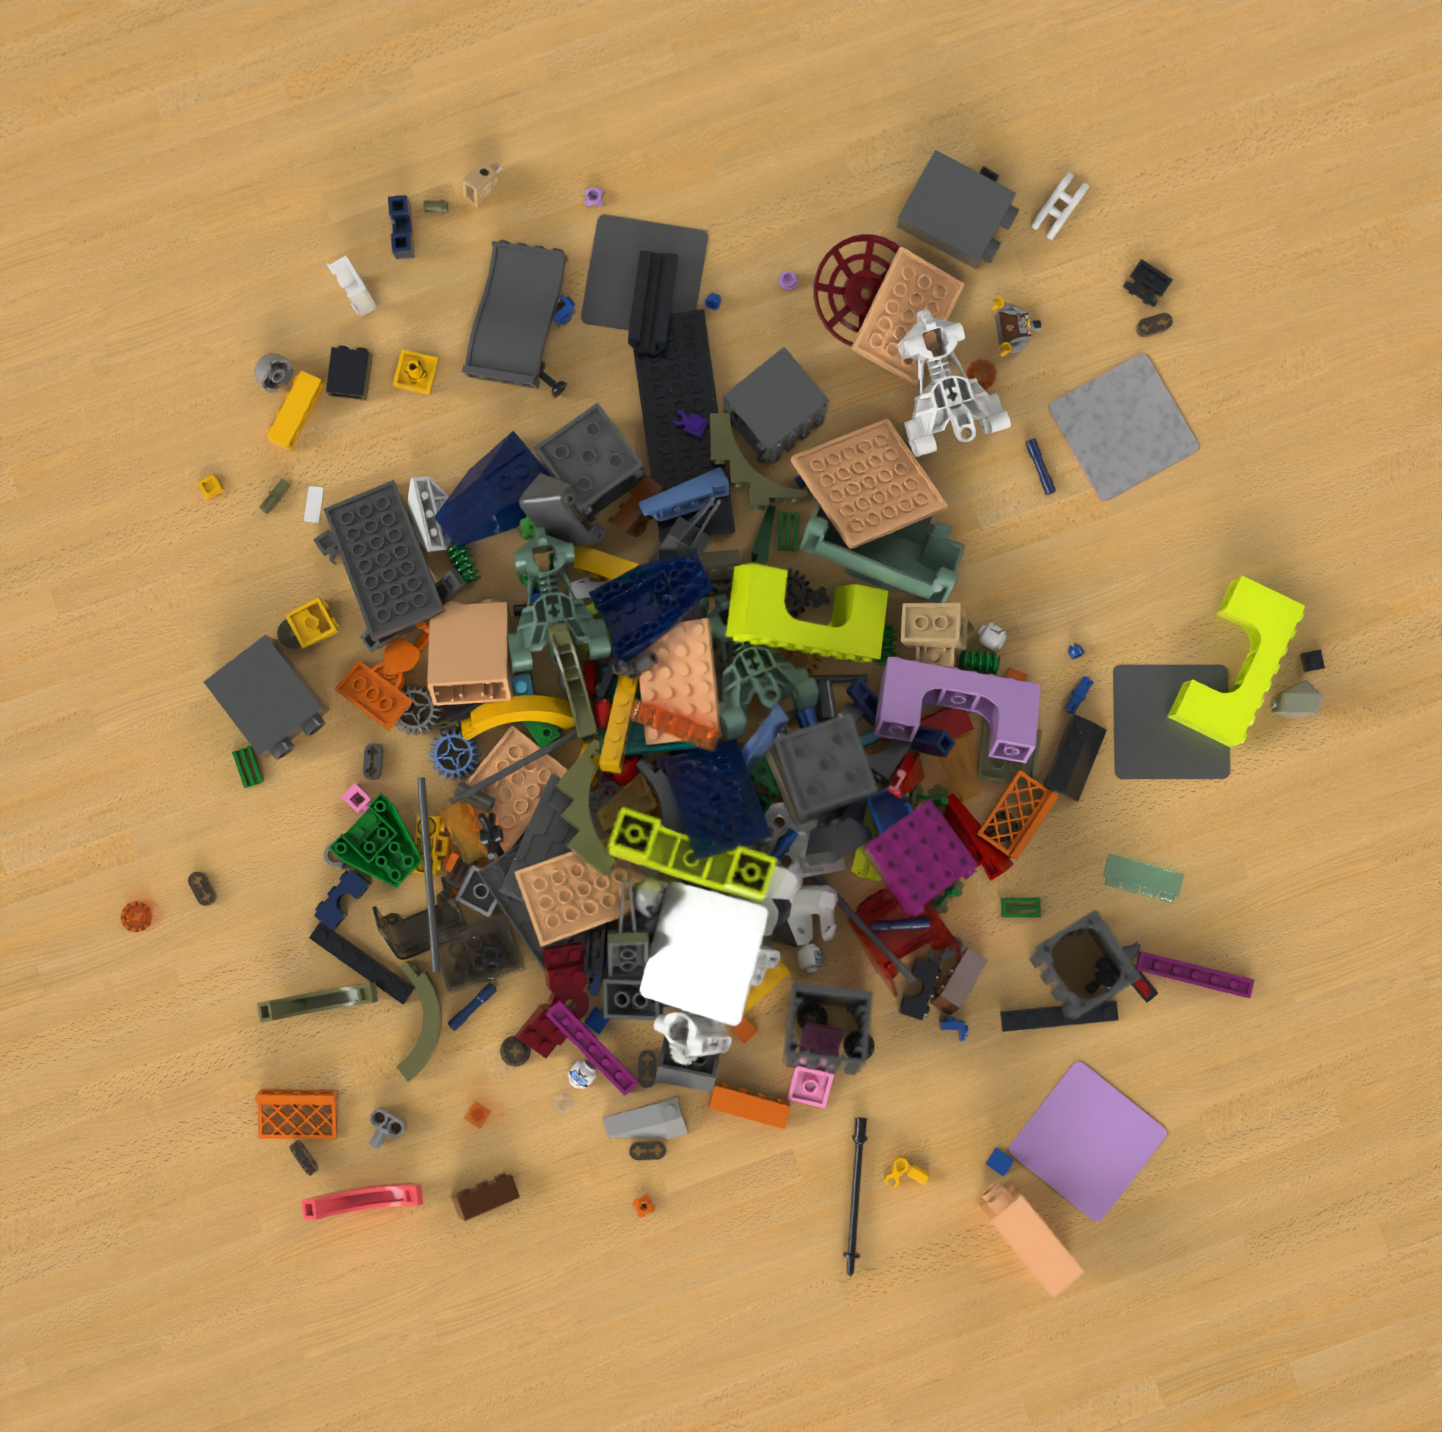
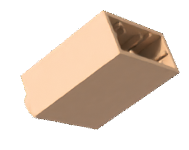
(470, 653)
(1030, 1237)

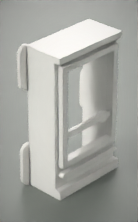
(351, 281)

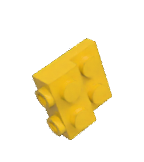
(312, 622)

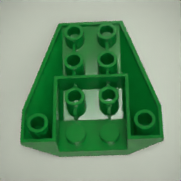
(379, 844)

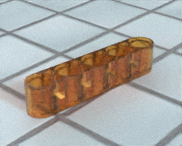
(675, 725)

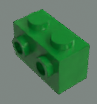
(543, 732)
(763, 775)

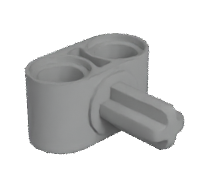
(385, 1127)

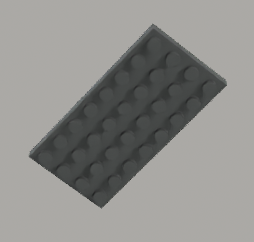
(383, 560)

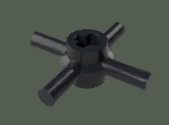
(491, 835)

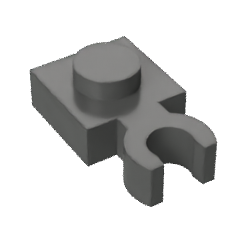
(327, 545)

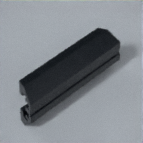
(652, 302)

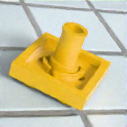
(410, 362)

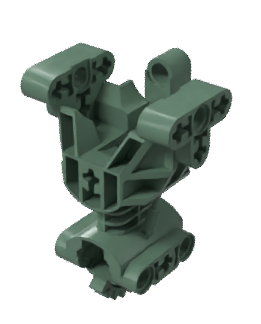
(552, 606)
(754, 672)

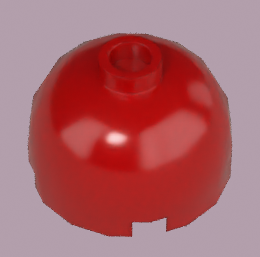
(628, 771)

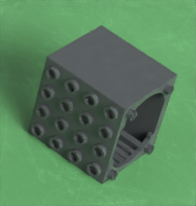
(775, 406)
(593, 460)
(825, 766)
(1109, 946)
(855, 1001)

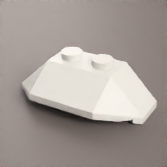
(424, 502)

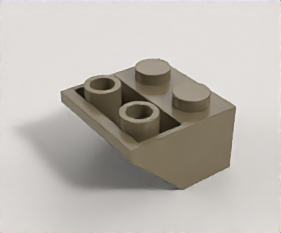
(720, 570)

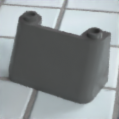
(548, 506)

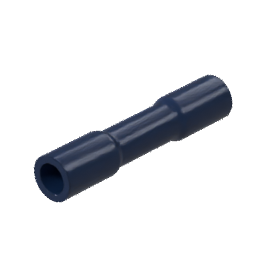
(1045, 478)
(913, 923)
(488, 991)

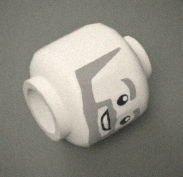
(992, 636)

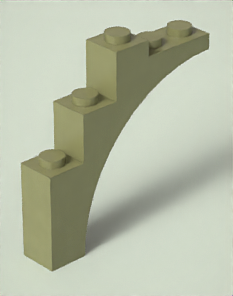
(724, 449)
(575, 682)

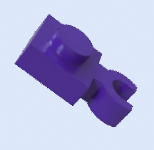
(693, 425)

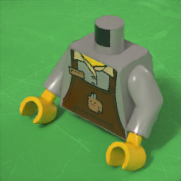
(1013, 327)

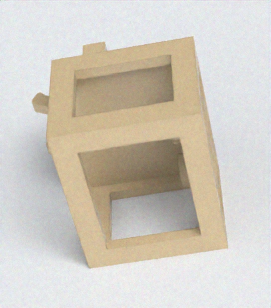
(934, 631)

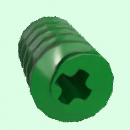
(462, 563)
(886, 645)
(980, 662)

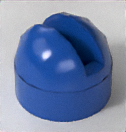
(709, 301)
(1075, 652)

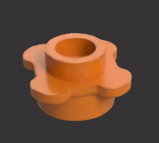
(644, 1200)

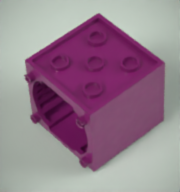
(919, 858)

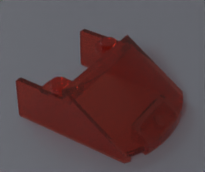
(884, 906)

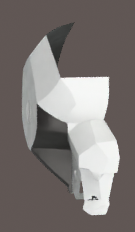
(792, 905)

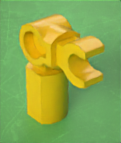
(900, 1166)

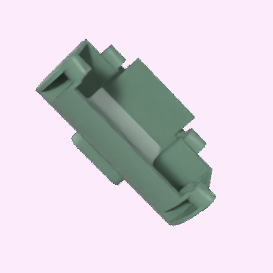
(910, 559)

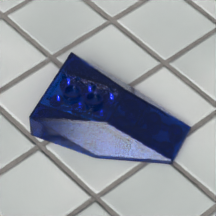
(490, 493)
(650, 602)

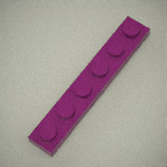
(1194, 974)
(592, 1047)

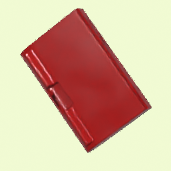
(949, 719)

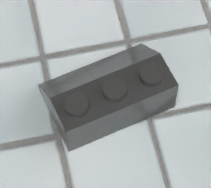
(697, 1075)

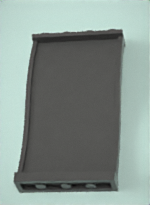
(515, 314)

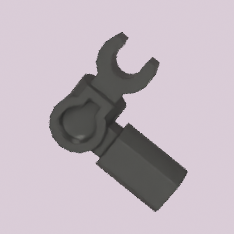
(634, 668)

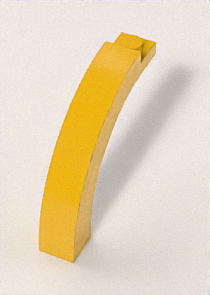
(521, 708)

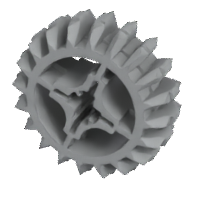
(423, 707)

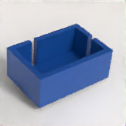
(887, 809)

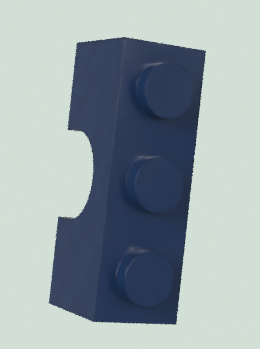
(401, 221)
(330, 910)

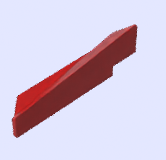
(907, 775)
(966, 827)

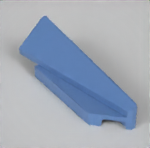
(687, 496)
(764, 737)

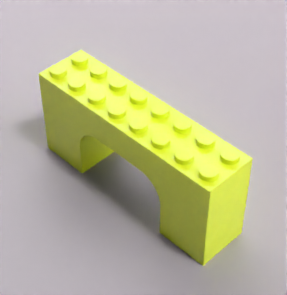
(761, 618)
(1270, 624)
(656, 847)

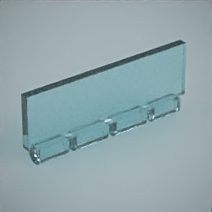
(1139, 874)

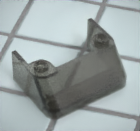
(411, 935)

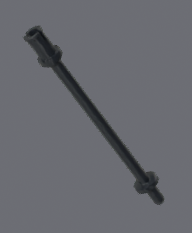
(859, 1138)

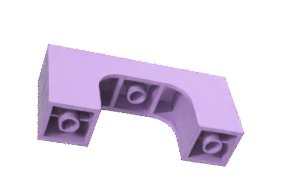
(1004, 702)

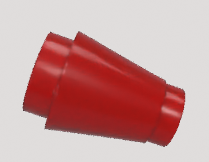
(602, 713)

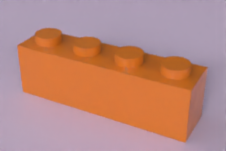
(750, 1106)

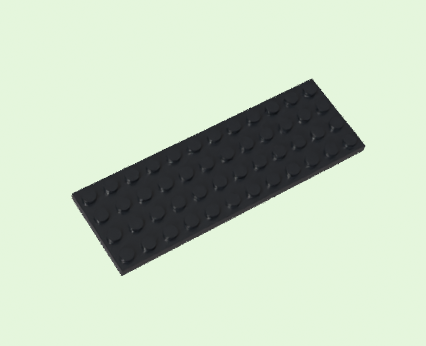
(682, 381)

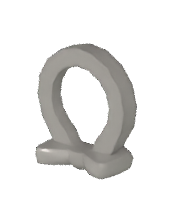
(341, 864)

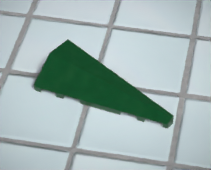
(761, 547)

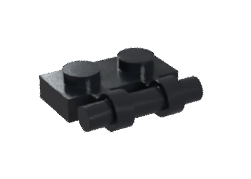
(1150, 278)

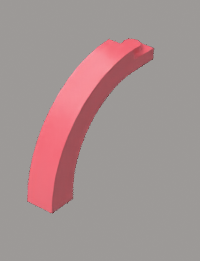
(362, 1198)

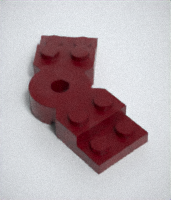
(566, 980)

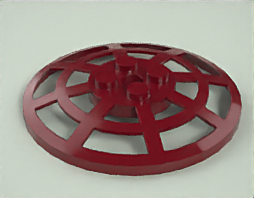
(854, 284)

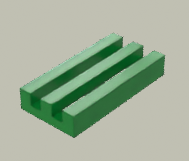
(788, 515)
(249, 749)
(1015, 915)

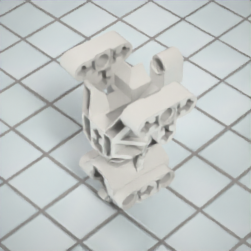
(947, 395)
(698, 1035)

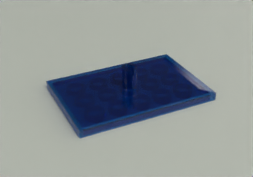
(716, 800)

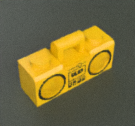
(436, 828)

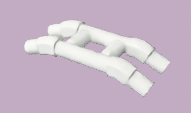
(1061, 216)

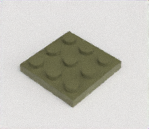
(1004, 770)

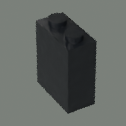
(349, 373)

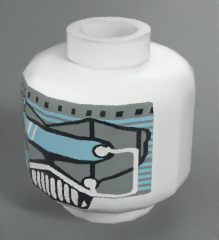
(810, 958)

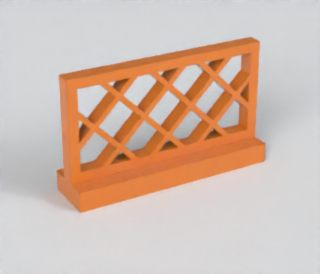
(1028, 827)
(297, 1097)

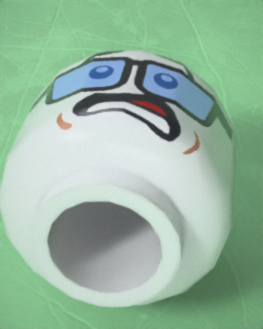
(582, 1074)

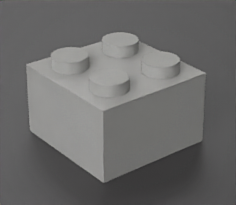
(476, 895)

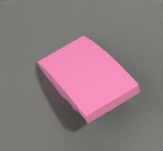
(814, 1085)

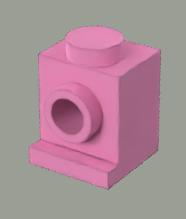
(352, 795)

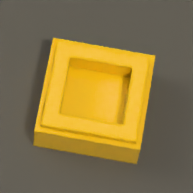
(210, 486)

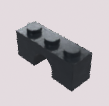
(916, 1005)

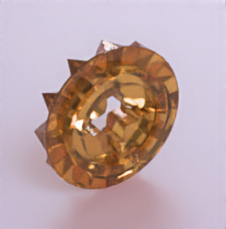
(986, 381)
(128, 914)

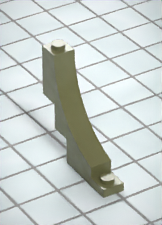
(576, 786)

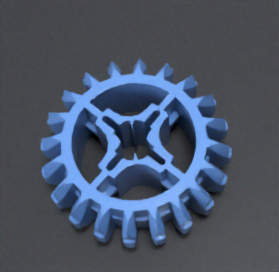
(457, 763)

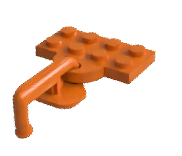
(376, 692)

